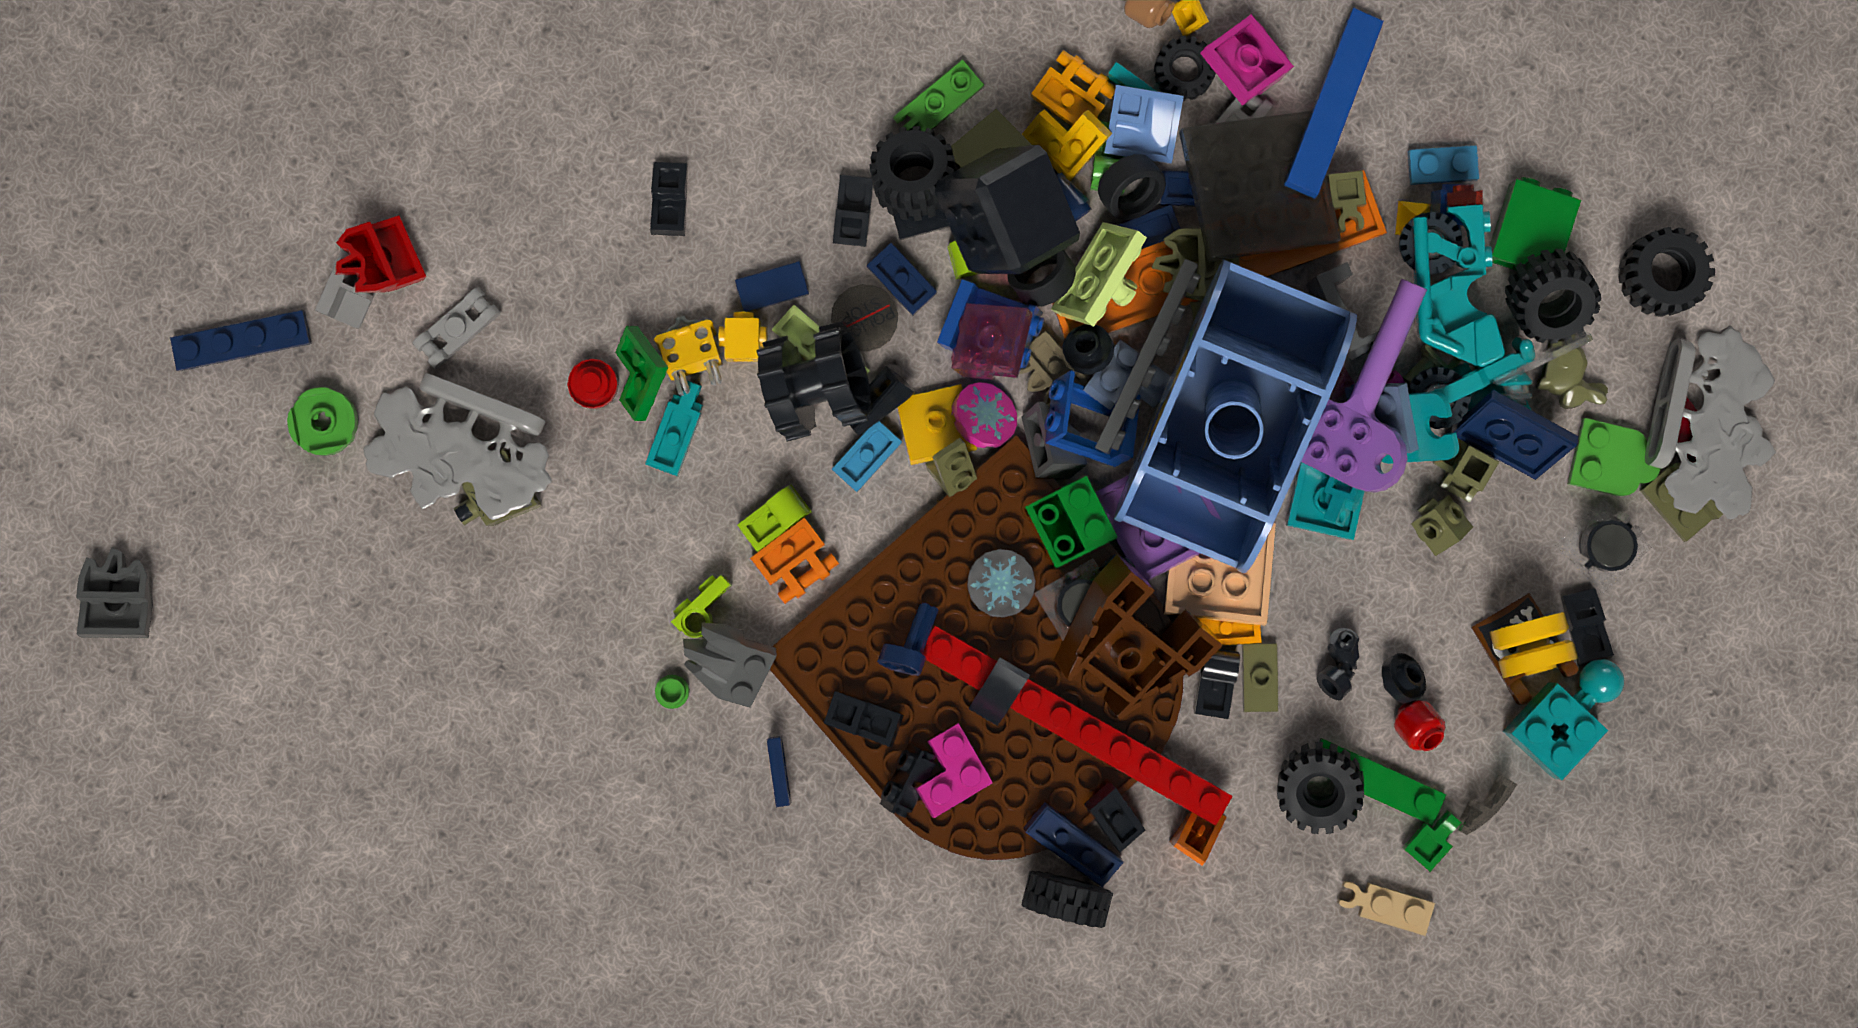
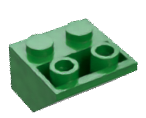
(1071, 522)

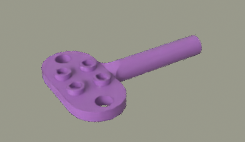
(1348, 435)

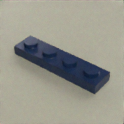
(240, 340)

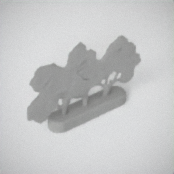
(1721, 431)
(448, 454)

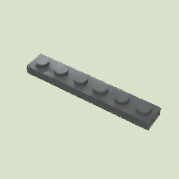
(1156, 344)

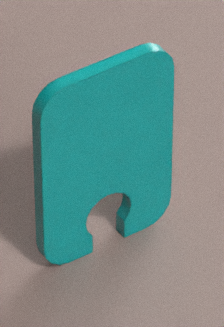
(1430, 445)

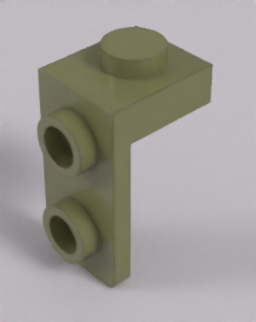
(952, 468)

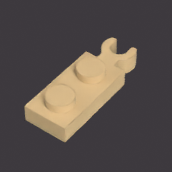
(1390, 907)

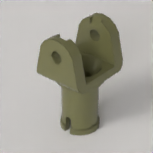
(1428, 360)

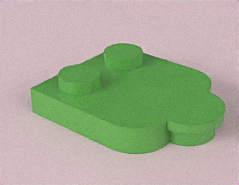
(1610, 459)

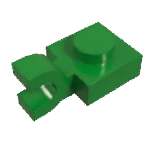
(1430, 844)

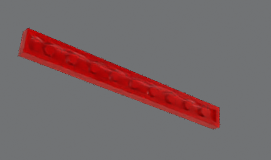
(1084, 730)

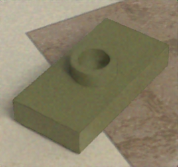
(1260, 677)

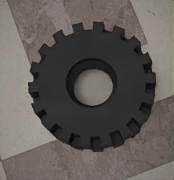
(1315, 810)
(1067, 899)

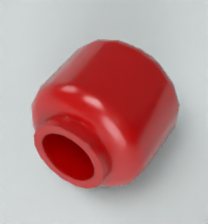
(1420, 725)

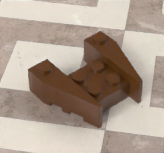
(1123, 648)

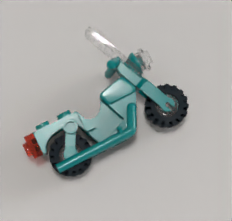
(1448, 319)

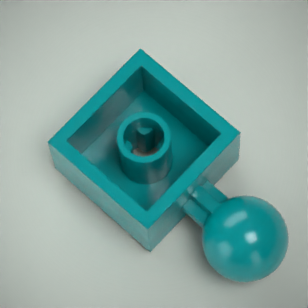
(1579, 730)

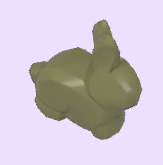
(1565, 378)

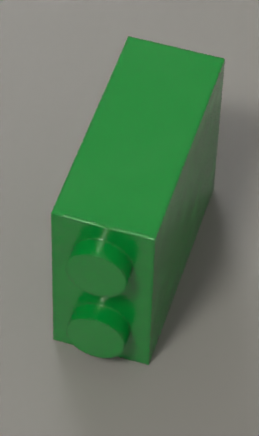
(1532, 222)

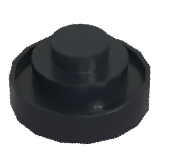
(1088, 349)
(1403, 678)

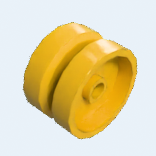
(1533, 645)

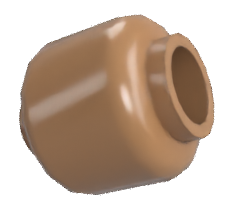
(1149, 12)

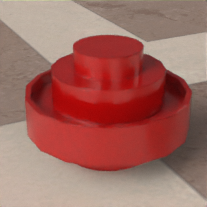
(593, 384)

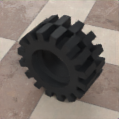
(1164, 74)

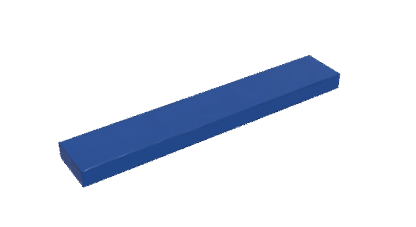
(1333, 103)

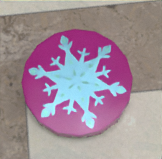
(984, 415)

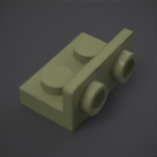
(1682, 522)

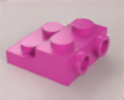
(1247, 60)

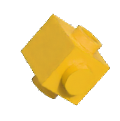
(742, 337)

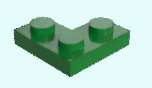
(645, 369)

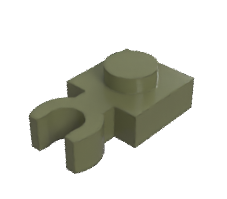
(1348, 194)

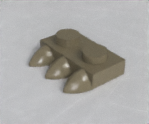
(1048, 365)

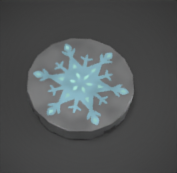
(1001, 583)

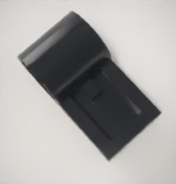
(1217, 684)

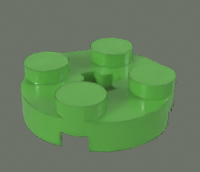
(307, 410)

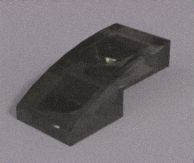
(1477, 814)

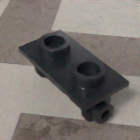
(899, 794)

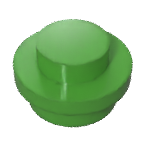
(672, 691)

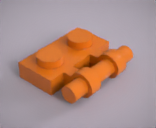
(788, 552)

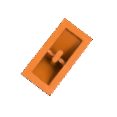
(1196, 837)

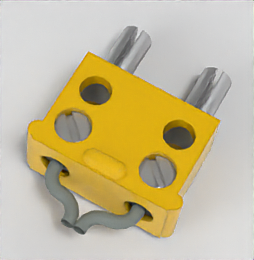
(690, 351)

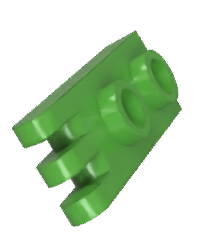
(941, 98)

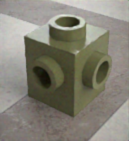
(1441, 524)

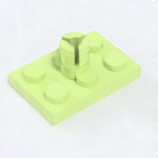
(1102, 275)

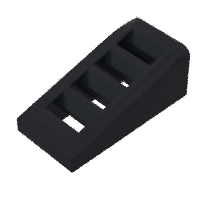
(887, 393)

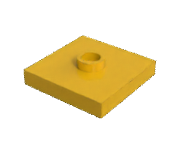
(930, 423)

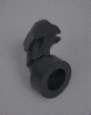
(1345, 652)

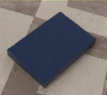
(1515, 435)

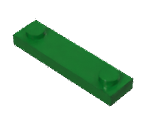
(1396, 789)

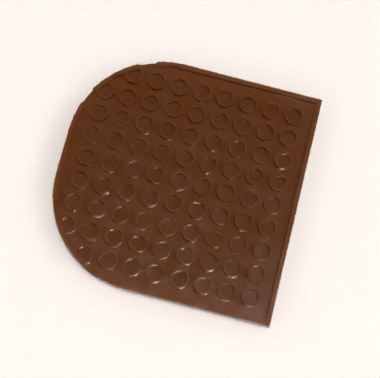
(931, 565)

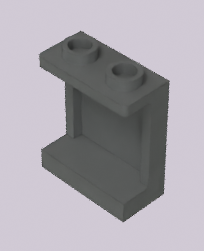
(1324, 288)

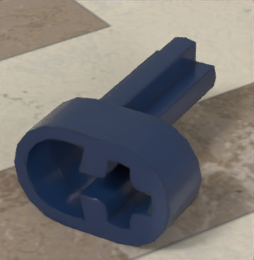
(910, 657)

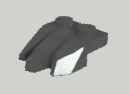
(114, 599)
(728, 663)

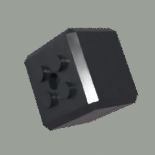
(1007, 210)

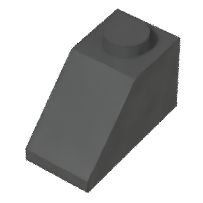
(1047, 459)

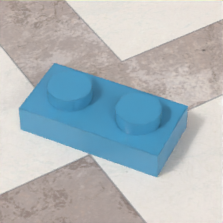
(1443, 165)
(867, 456)

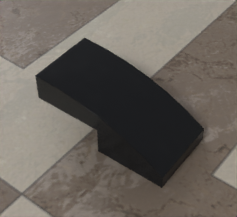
(669, 198)
(853, 210)
(1587, 626)
(999, 691)
(863, 719)

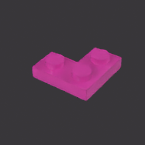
(961, 775)

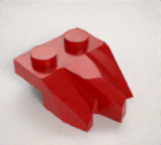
(379, 256)

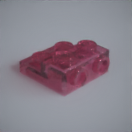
(991, 341)

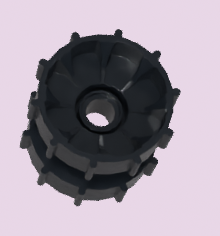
(795, 385)

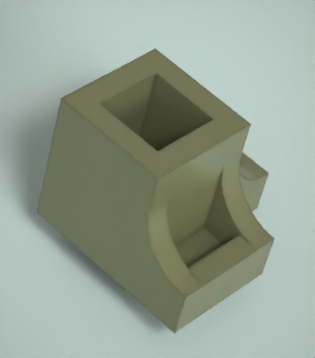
(1467, 471)

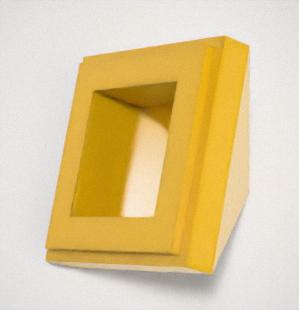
(1189, 16)
(1407, 211)

